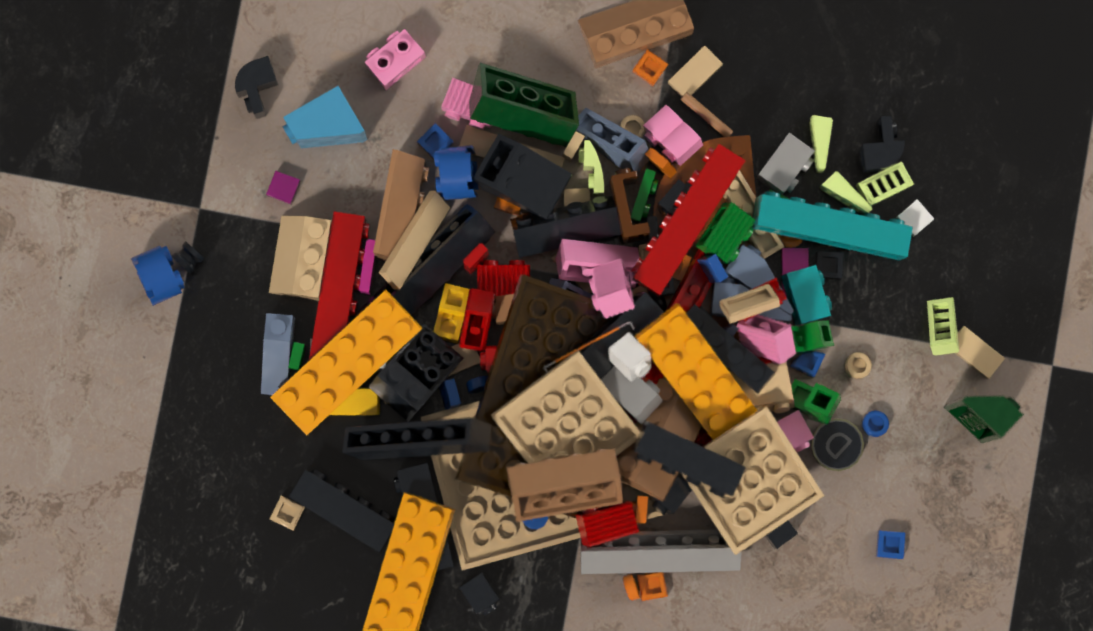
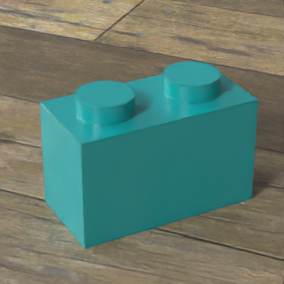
(806, 295)

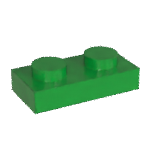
(647, 187)

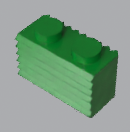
(726, 233)

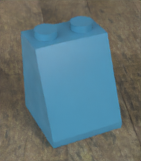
(324, 122)

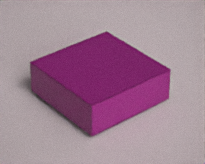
(283, 187)

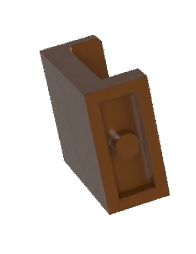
(629, 232)

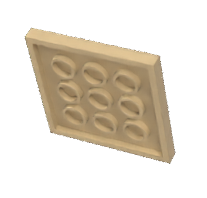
(566, 415)
(771, 488)

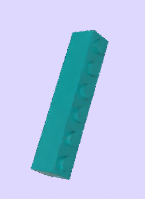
(832, 227)

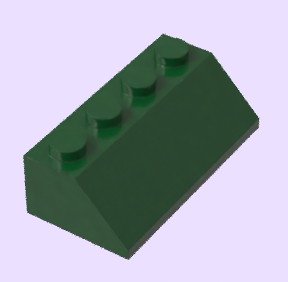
(523, 105)
(986, 416)

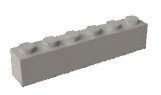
(660, 553)

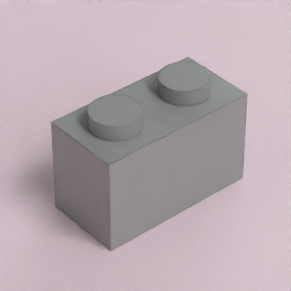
(786, 164)
(635, 397)

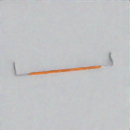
(588, 344)

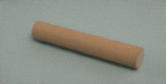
(705, 114)

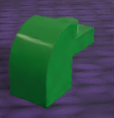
(812, 337)
(816, 402)

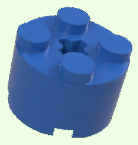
(456, 172)
(157, 275)

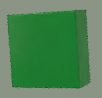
(297, 356)

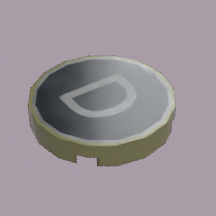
(837, 445)

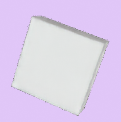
(916, 216)

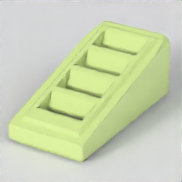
(820, 135)
(841, 190)
(865, 192)
(943, 342)

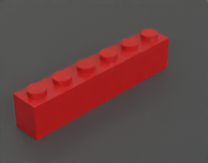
(688, 220)
(339, 277)

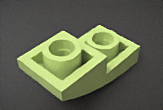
(590, 161)

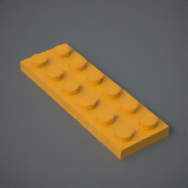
(346, 362)
(695, 372)
(409, 565)

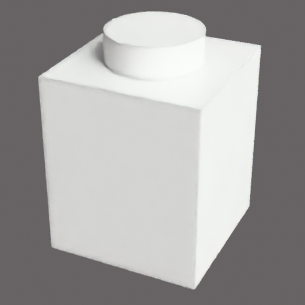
(630, 357)

